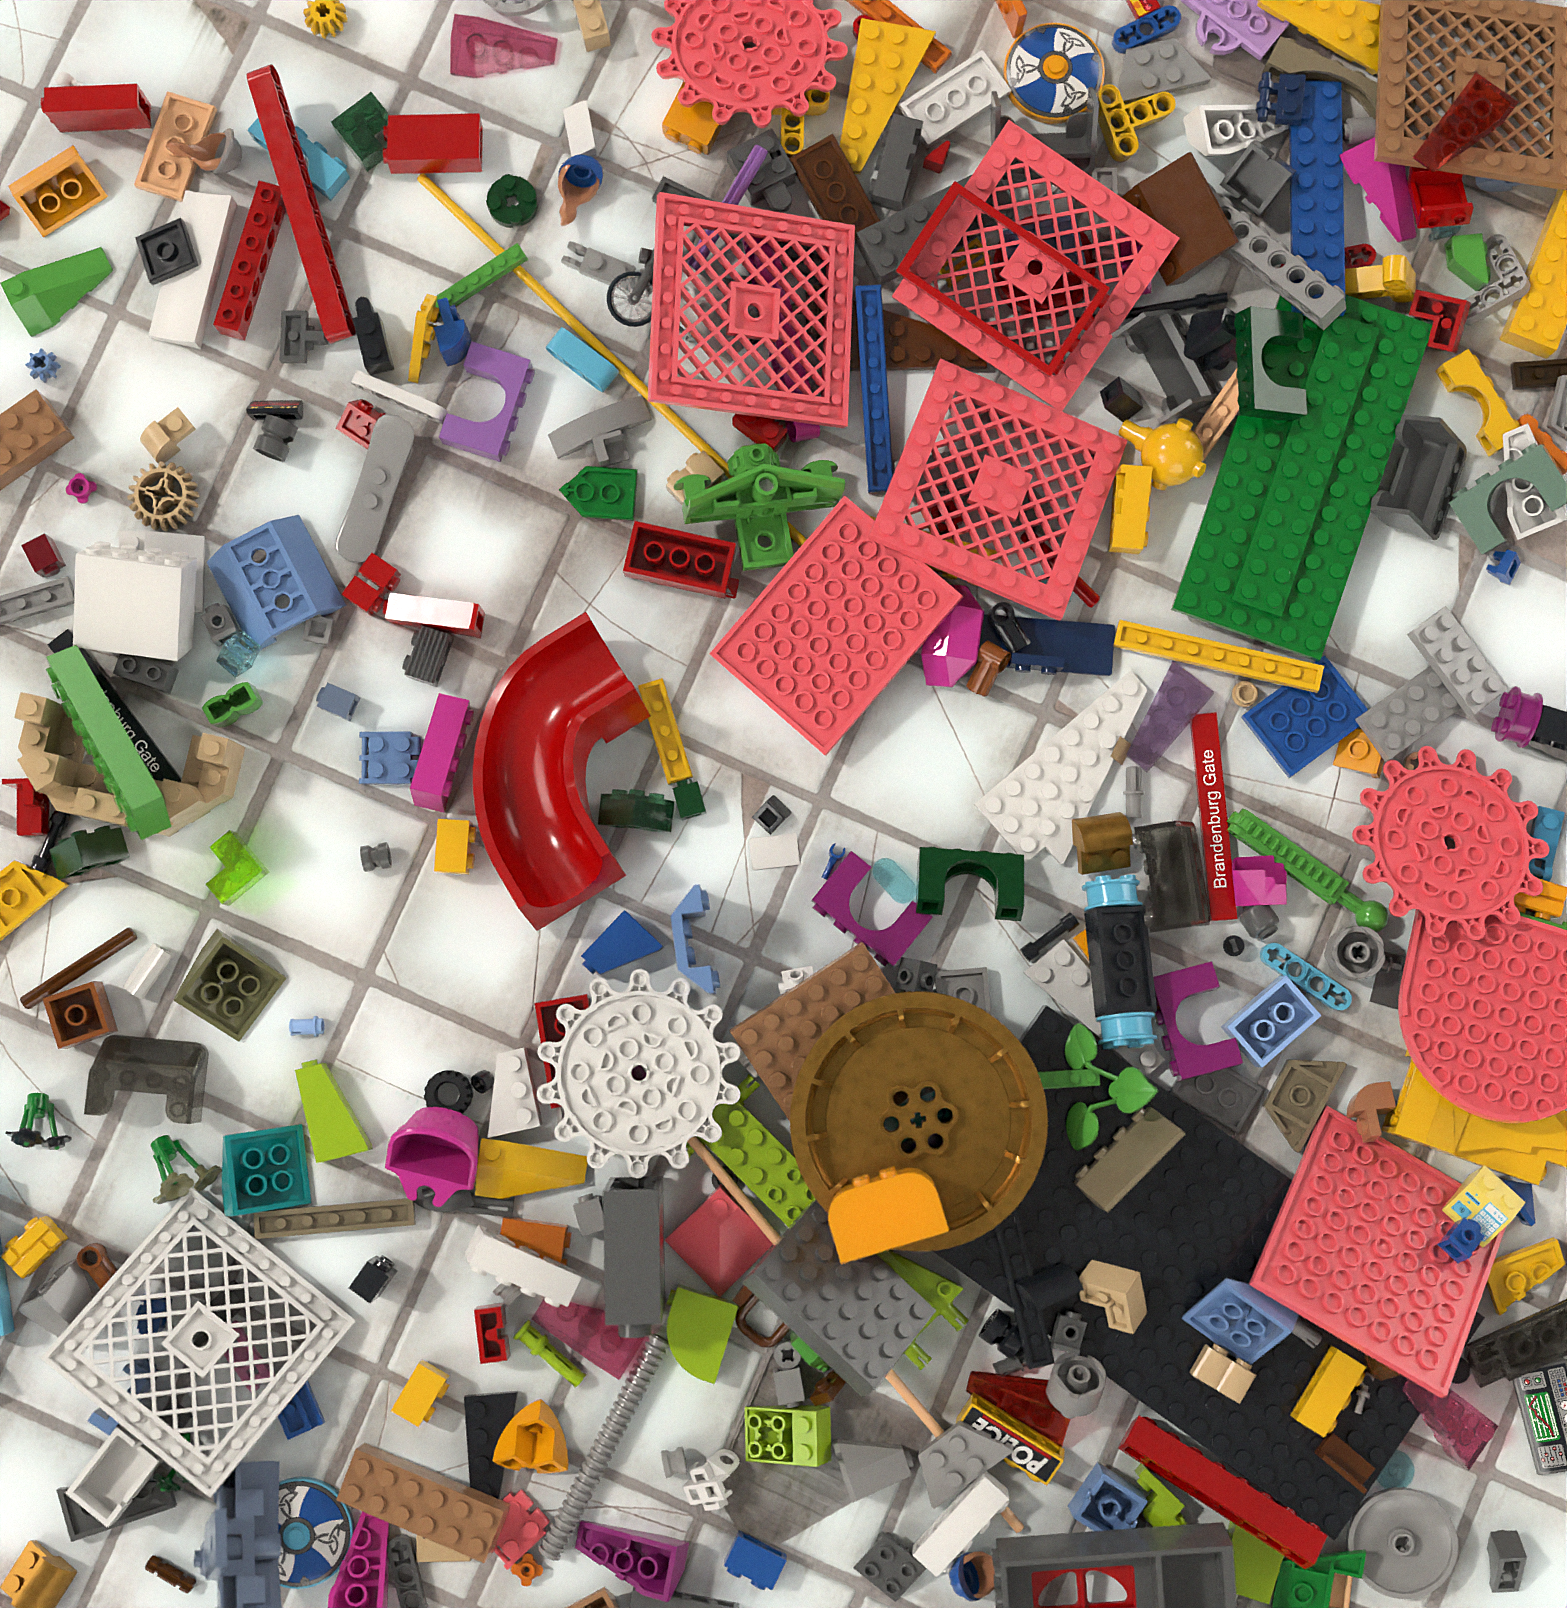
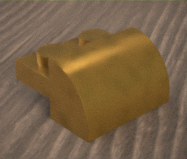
(1102, 842)
(38, 1578)

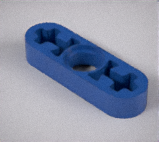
(1151, 19)

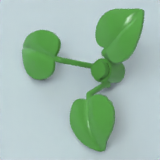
(1128, 1090)

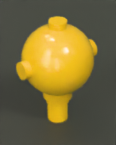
(1170, 449)

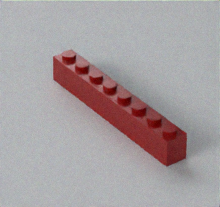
(1223, 1492)

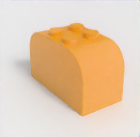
(885, 1212)

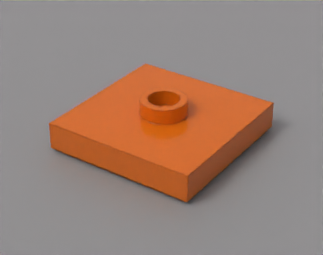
(1014, 15)

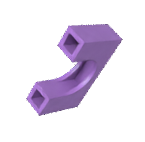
(492, 436)

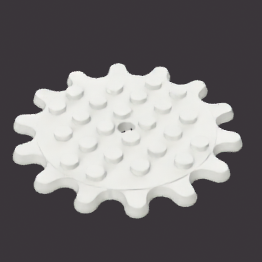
(597, 1082)

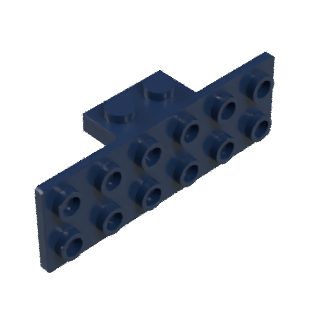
(1059, 646)

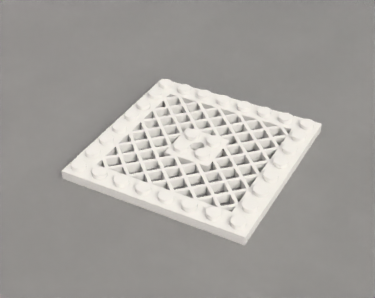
(190, 1211)

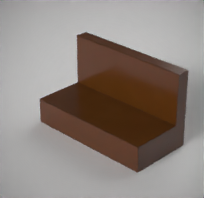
(1345, 1461)

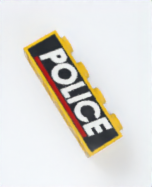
(1031, 1452)

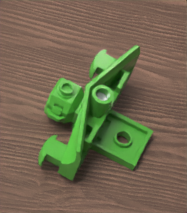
(759, 500)

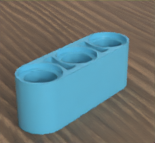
(582, 359)

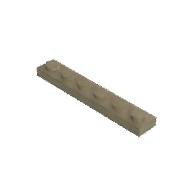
(334, 1218)

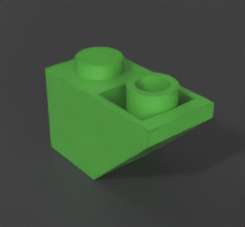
(1467, 259)

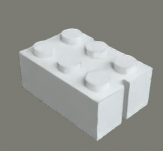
(114, 1476)

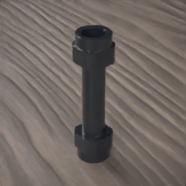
(41, 861)
(1067, 923)

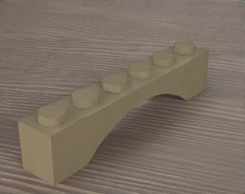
(1294, 59)

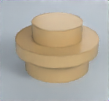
(1244, 694)

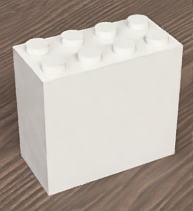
(134, 601)

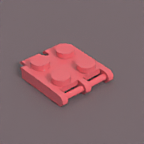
(520, 1528)

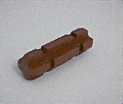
(170, 1574)

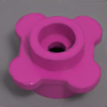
(74, 484)

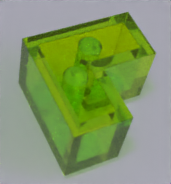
(240, 871)

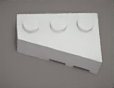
(514, 1095)

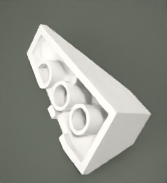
(1526, 506)

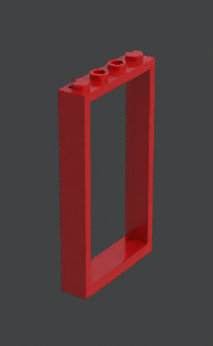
(1083, 322)

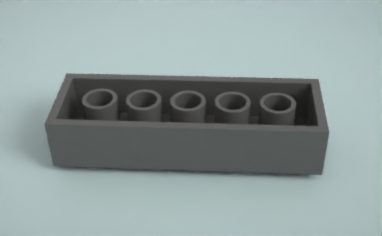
(890, 239)

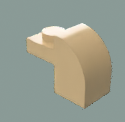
(162, 437)

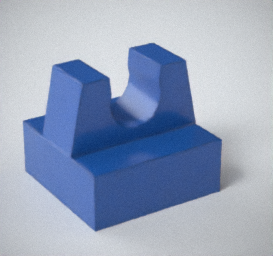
(1507, 568)

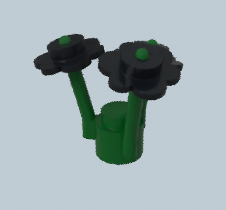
(36, 1108)

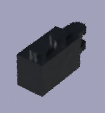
(372, 338)

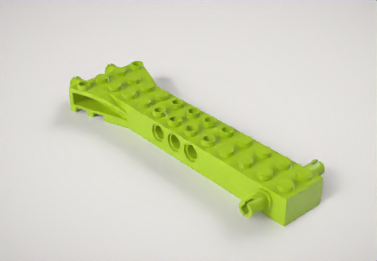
(776, 1179)

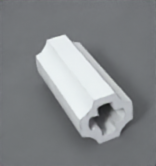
(147, 970)

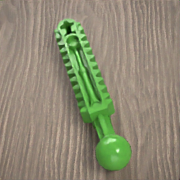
(1305, 868)

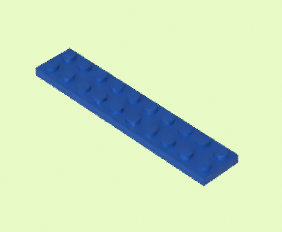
(1318, 184)

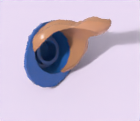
(577, 183)
(972, 1575)

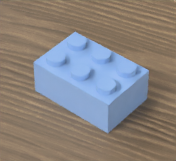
(1271, 1021)

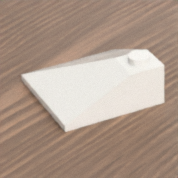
(170, 543)

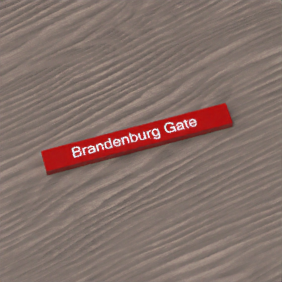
(1213, 817)

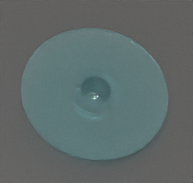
(1397, 1472)

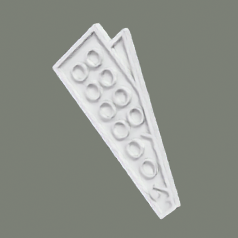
(1063, 776)

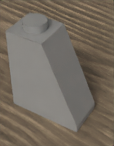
(58, 1299)
(870, 1465)

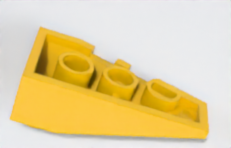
(520, 1169)

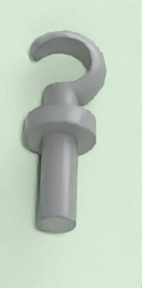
(1362, 1395)

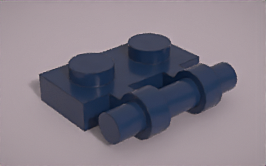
(1289, 100)

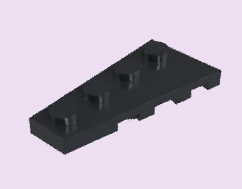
(485, 1420)

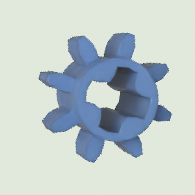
(40, 358)

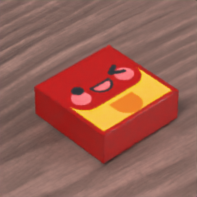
(1142, 7)

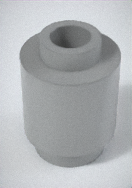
(1358, 130)

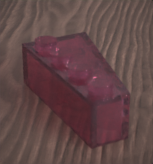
(1454, 1422)

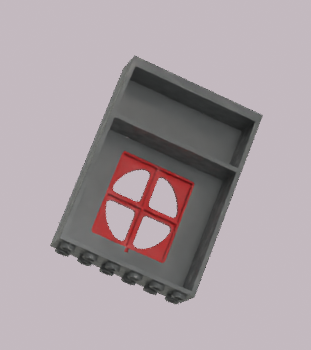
(1153, 1564)

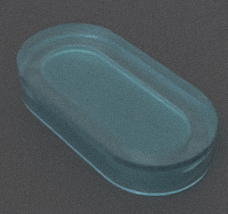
(894, 880)

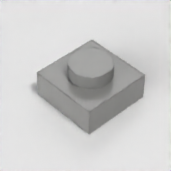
(319, 630)

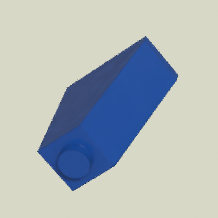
(619, 945)

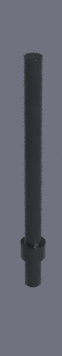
(1200, 301)

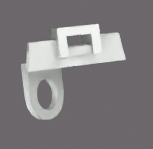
(712, 1475)

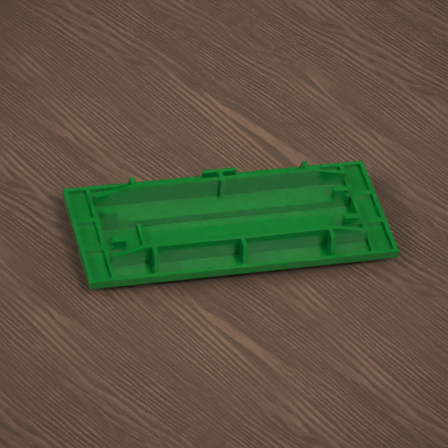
(1302, 490)

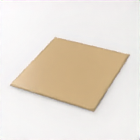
(1120, 750)

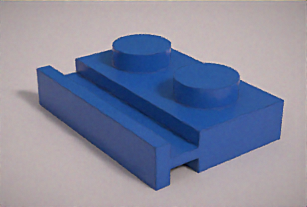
(301, 1413)

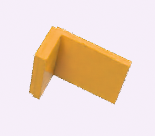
(1358, 754)

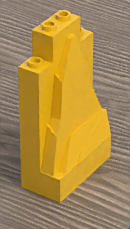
(1504, 1147)

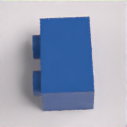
(755, 1561)

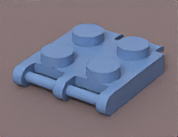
(389, 757)

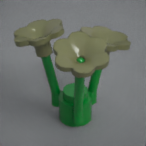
(177, 1185)

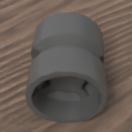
(275, 438)

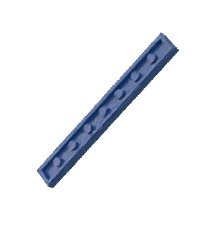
(874, 387)

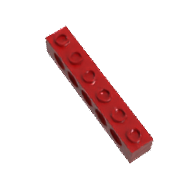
(250, 261)

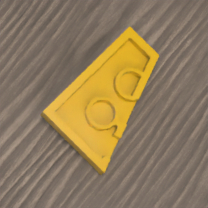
(1521, 1270)

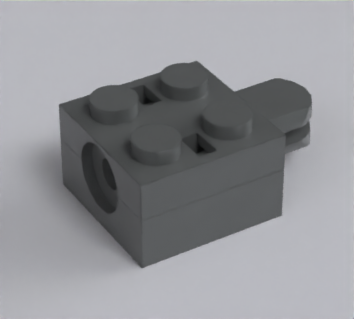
(773, 175)

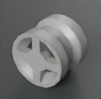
(507, 1293)
(786, 1350)
(674, 1462)

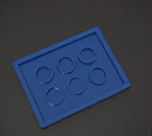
(1304, 724)

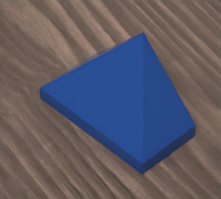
(1524, 1191)

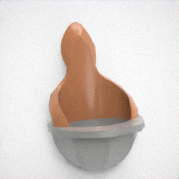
(213, 153)

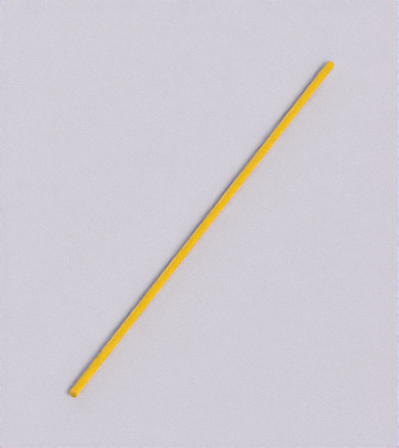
(584, 333)

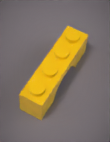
(1465, 375)

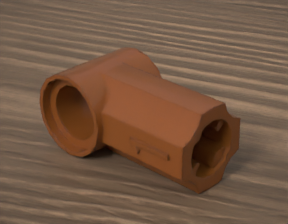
(990, 663)
(101, 1270)

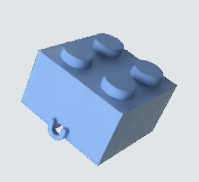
(1107, 1501)

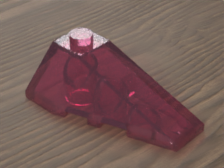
(490, 47)
(586, 1333)

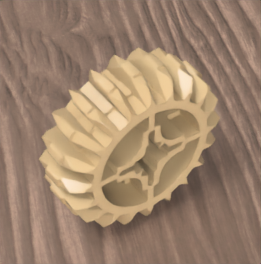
(161, 506)

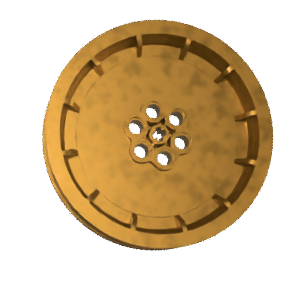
(976, 1072)

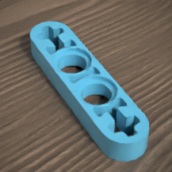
(1305, 976)

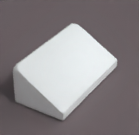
(579, 129)

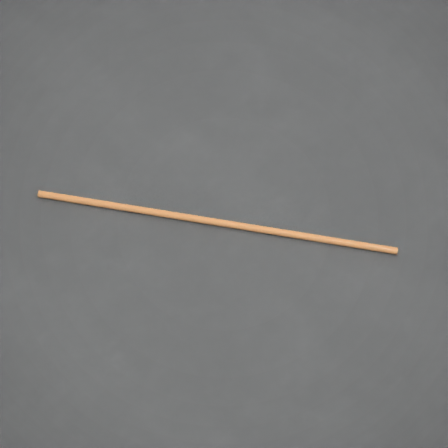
(773, 1236)

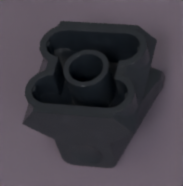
(1213, 336)

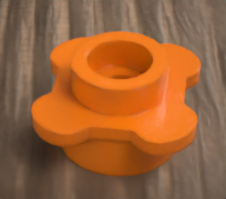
(519, 1569)

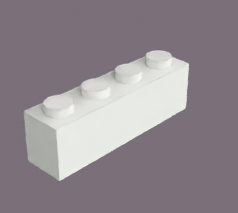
(960, 1523)

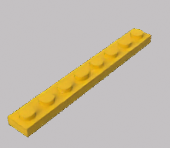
(1218, 656)

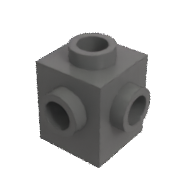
(915, 975)

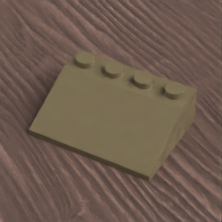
(1127, 1158)

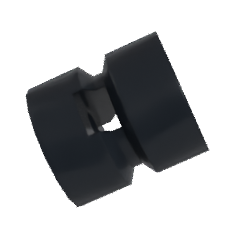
(1001, 1332)

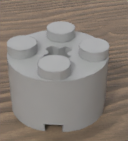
(1369, 952)
(1076, 1385)

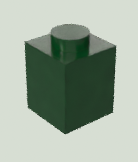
(689, 799)

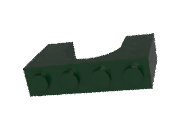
(1256, 391)
(1000, 870)

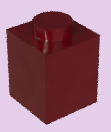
(44, 556)

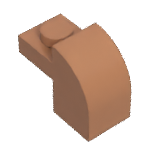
(1367, 1104)

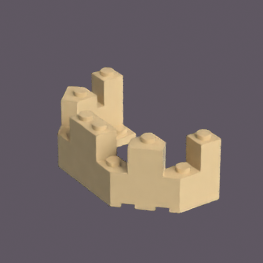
(55, 768)

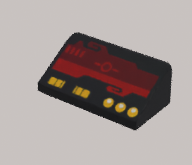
(280, 408)

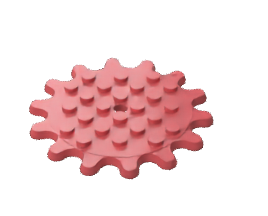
(773, 75)
(1488, 836)

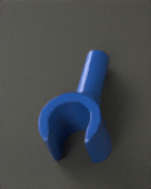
(832, 861)

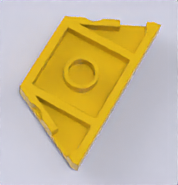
(423, 334)
(23, 894)

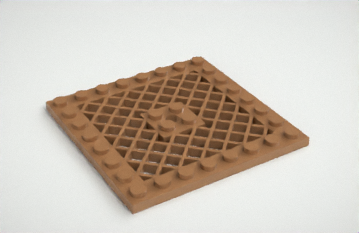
(1398, 144)

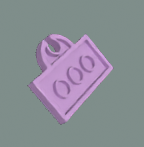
(1237, 25)

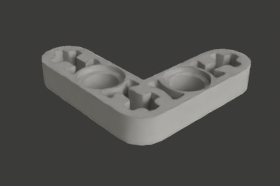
(1507, 281)

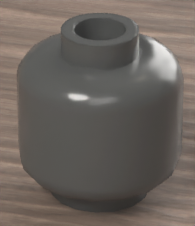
(1259, 921)

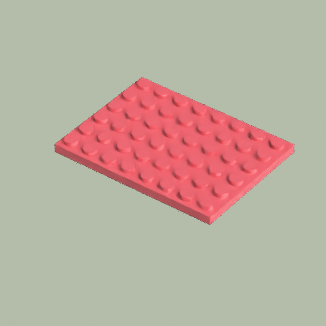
(835, 627)

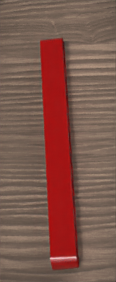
(301, 203)

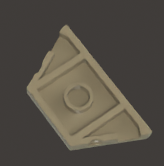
(1301, 1096)

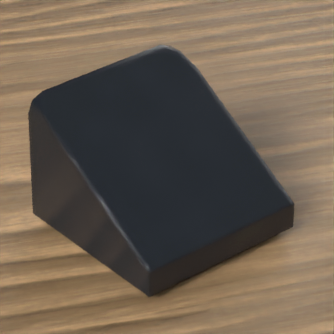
(771, 814)

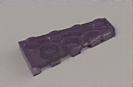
(1171, 711)

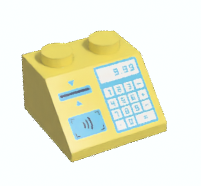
(1485, 1201)

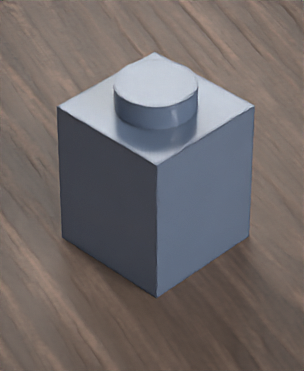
(337, 701)

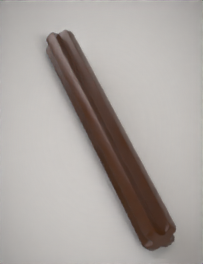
(78, 968)

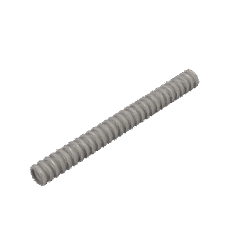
(603, 1447)

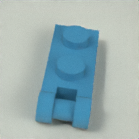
(1546, 827)

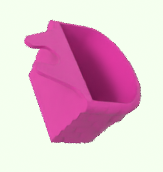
(435, 1151)

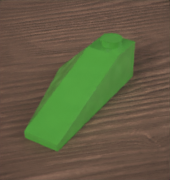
(49, 291)

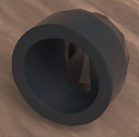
(1228, 947)
(482, 1081)

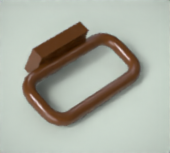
(746, 1301)

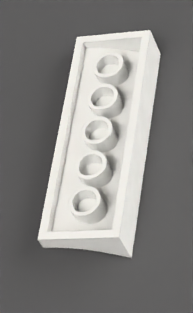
(188, 297)

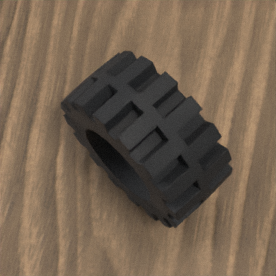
(455, 1078)

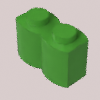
(227, 708)

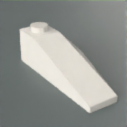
(1227, 128)

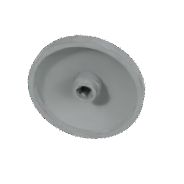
(1406, 1542)

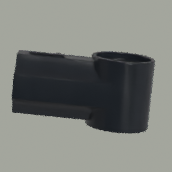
(1009, 630)

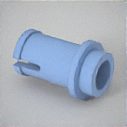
(307, 1026)

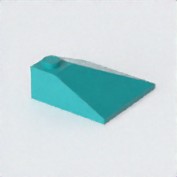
(264, 1170)

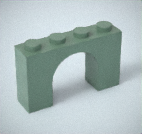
(1473, 505)

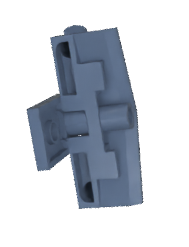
(243, 1538)

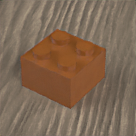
(80, 1014)

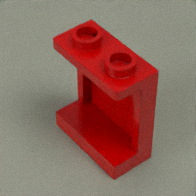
(1438, 198)

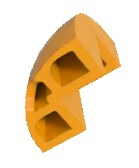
(533, 1441)

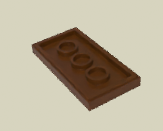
(833, 185)

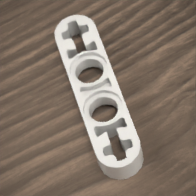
(399, 397)

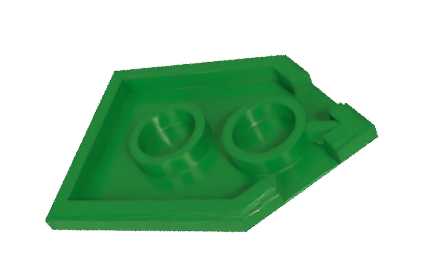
(603, 492)

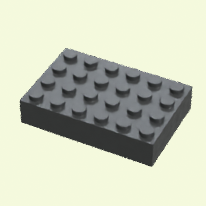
(849, 1312)

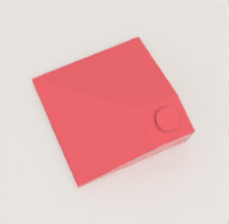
(719, 1240)

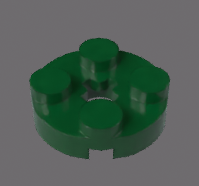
(514, 215)

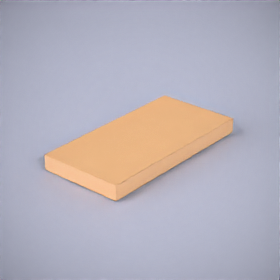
(178, 121)

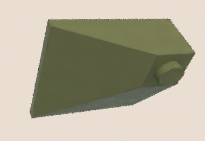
(228, 985)

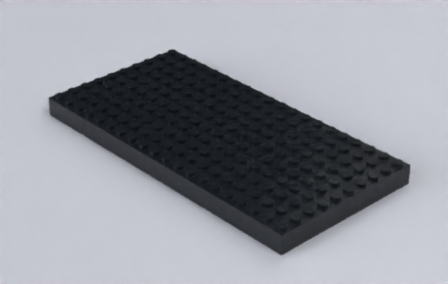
(1186, 1231)

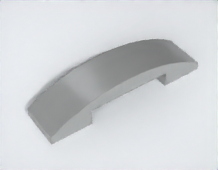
(607, 419)

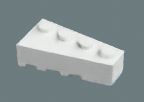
(521, 1268)

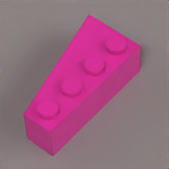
(441, 752)

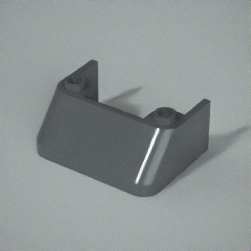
(1075, 145)
(1162, 340)

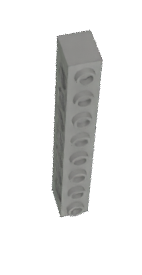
(1319, 310)

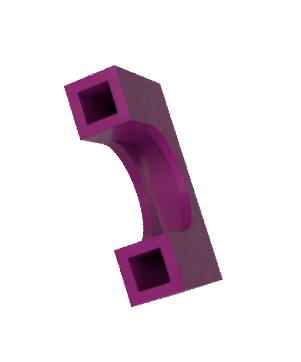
(835, 898)
(1187, 1058)

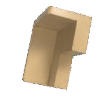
(1117, 1291)

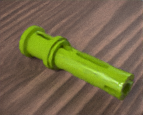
(540, 1346)

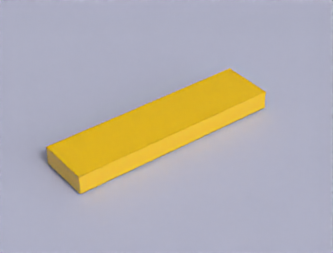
(665, 731)

